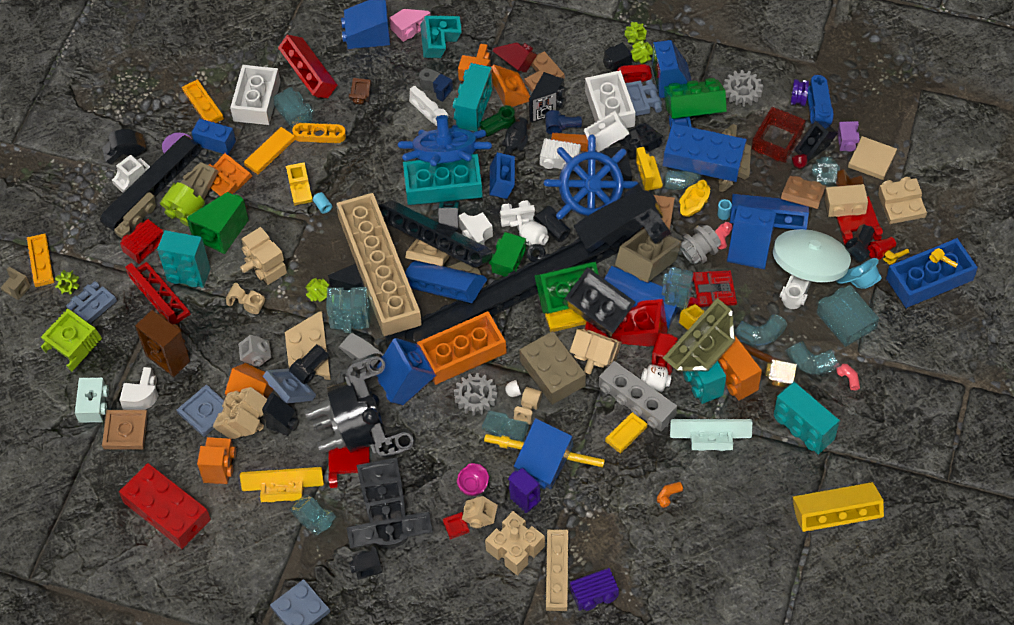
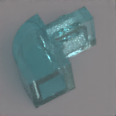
(312, 515)

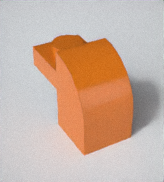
(482, 58)

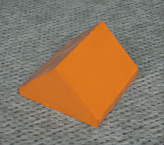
(509, 86)
(248, 376)

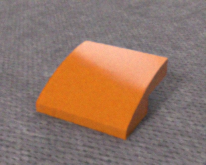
(230, 176)

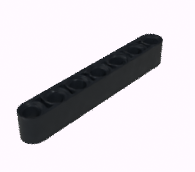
(152, 180)
(435, 234)

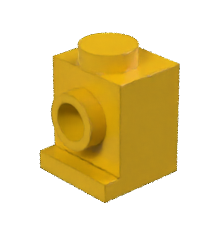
(690, 316)

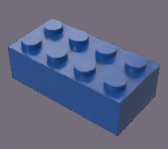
(704, 152)
(922, 279)

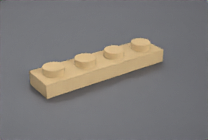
(557, 570)

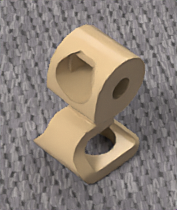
(252, 302)
(530, 400)

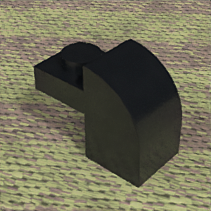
(123, 142)

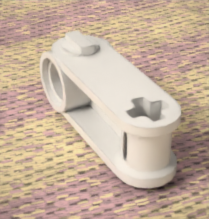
(795, 292)

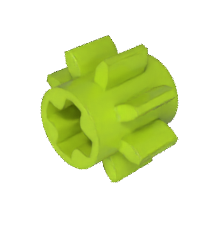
(635, 32)
(642, 52)
(69, 283)
(317, 289)

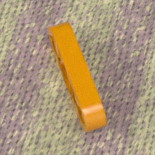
(325, 138)

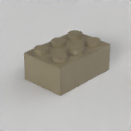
(645, 258)
(552, 367)

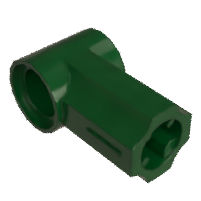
(499, 121)

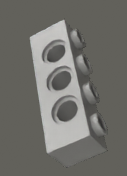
(633, 386)

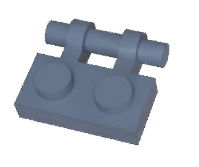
(638, 97)
(95, 305)

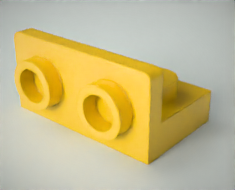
(648, 170)

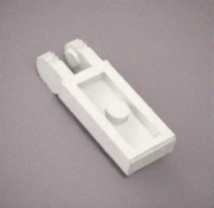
(425, 105)

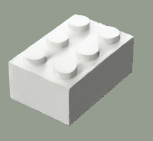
(255, 94)
(609, 94)

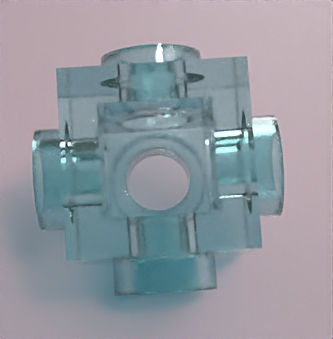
(825, 177)

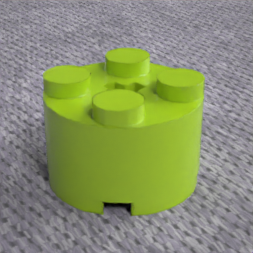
(181, 202)

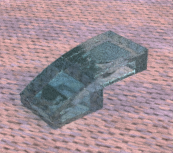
(500, 424)

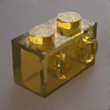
(781, 372)

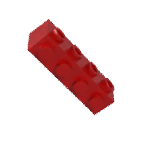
(307, 66)

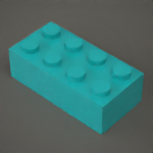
(442, 182)

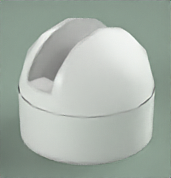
(513, 389)

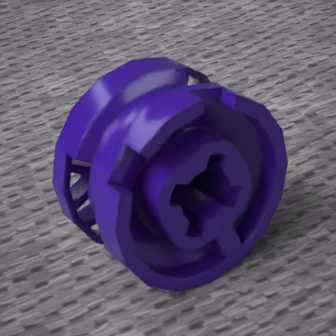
(799, 92)

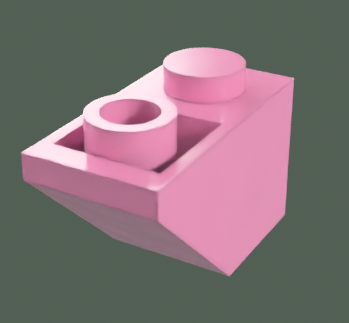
(407, 22)

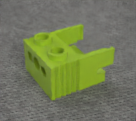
(71, 338)

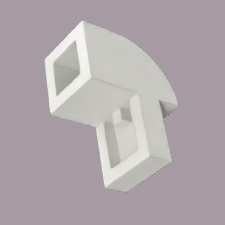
(140, 395)

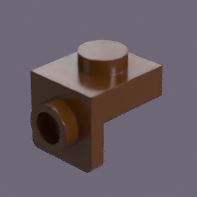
(360, 91)
(845, 180)

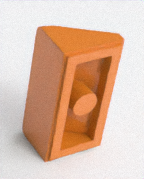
(572, 138)

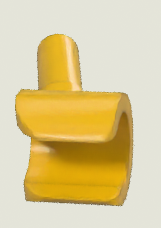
(938, 255)
(891, 257)

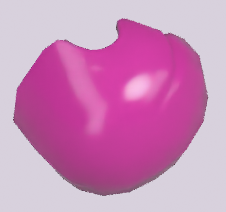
(473, 479)

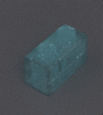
(292, 107)
(677, 287)

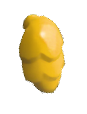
(694, 198)

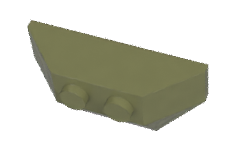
(704, 340)

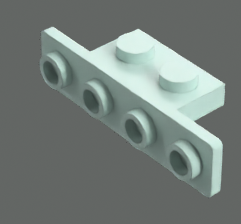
(711, 433)

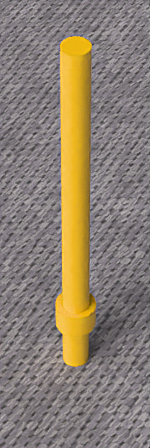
(505, 442)

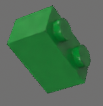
(508, 254)

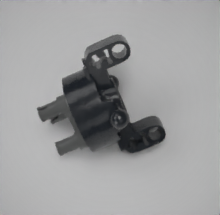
(355, 414)

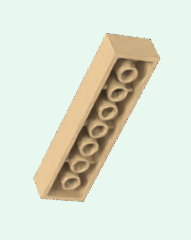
(378, 264)

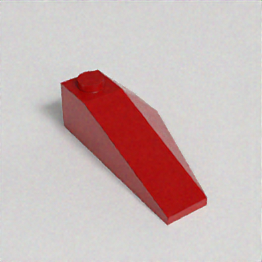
(640, 324)

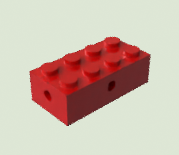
(164, 506)

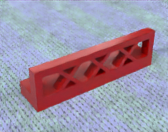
(155, 296)

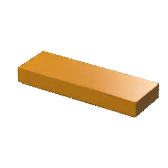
(202, 102)
(269, 150)
(40, 260)

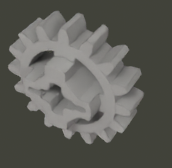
(743, 88)
(475, 394)

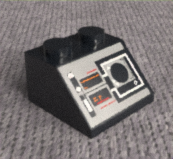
(546, 96)

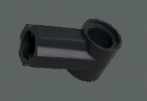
(554, 226)
(858, 245)
(306, 367)

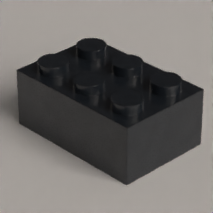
(598, 302)

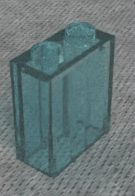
(847, 315)

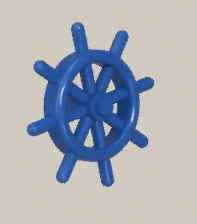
(444, 144)
(591, 182)

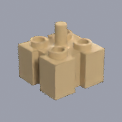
(262, 256)
(595, 349)
(241, 413)
(515, 543)

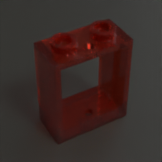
(784, 121)

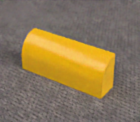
(838, 506)

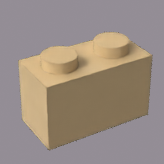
(846, 200)

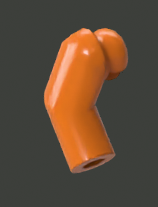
(663, 496)

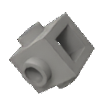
(254, 350)

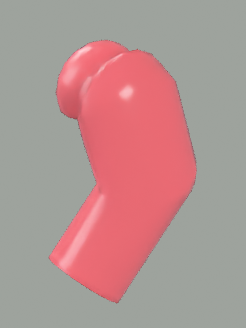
(722, 232)
(852, 376)

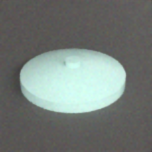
(811, 255)

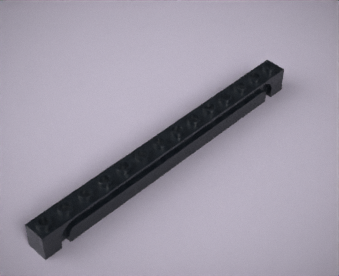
(506, 291)

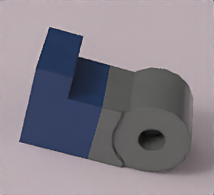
(436, 82)

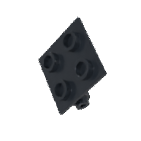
(641, 136)

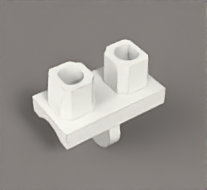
(516, 216)

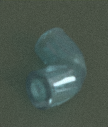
(680, 179)
(761, 334)
(812, 363)

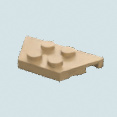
(303, 338)

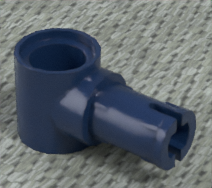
(556, 122)

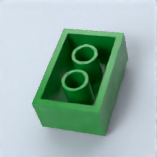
(695, 98)
(557, 284)

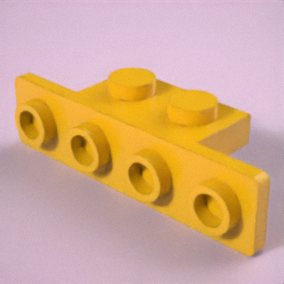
(281, 484)

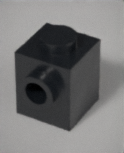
(617, 57)

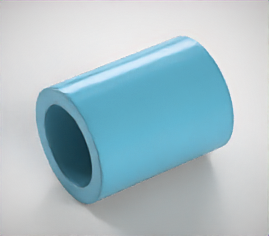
(322, 202)
(724, 209)

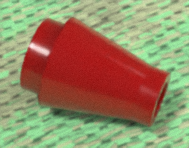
(880, 247)

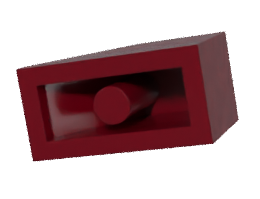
(517, 55)

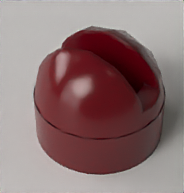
(799, 160)

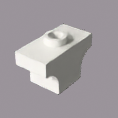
(128, 172)
(475, 227)

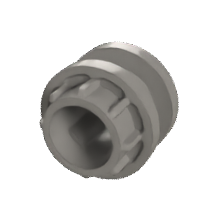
(700, 244)

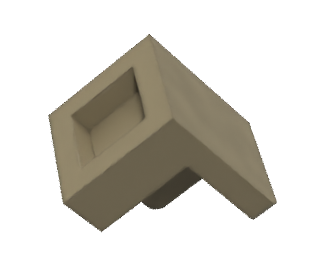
(16, 284)

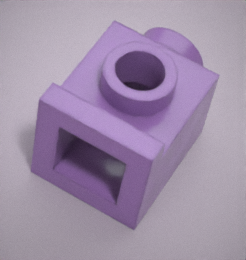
(848, 136)

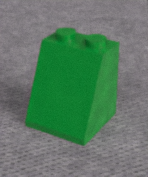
(219, 221)

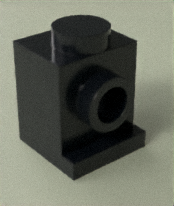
(365, 564)

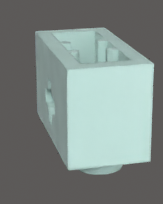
(91, 400)

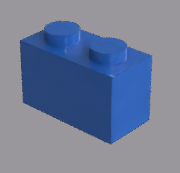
(214, 136)
(502, 175)

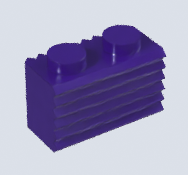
(524, 490)
(594, 589)

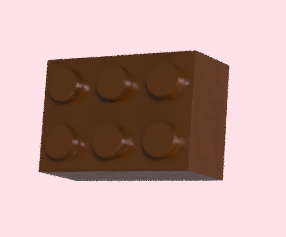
(163, 342)

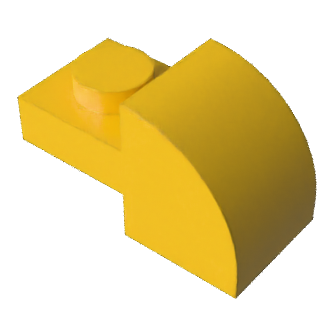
(299, 183)

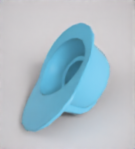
(862, 275)

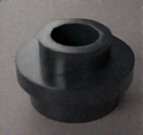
(531, 248)

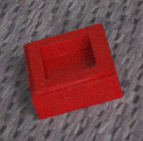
(455, 526)

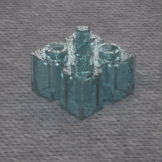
(348, 308)

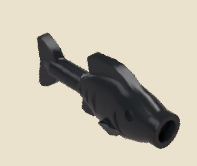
(516, 136)

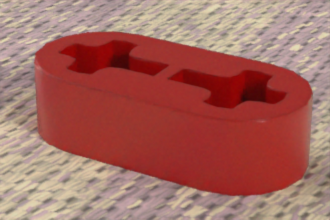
(636, 73)

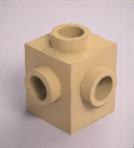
(479, 512)

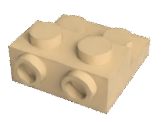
(902, 200)

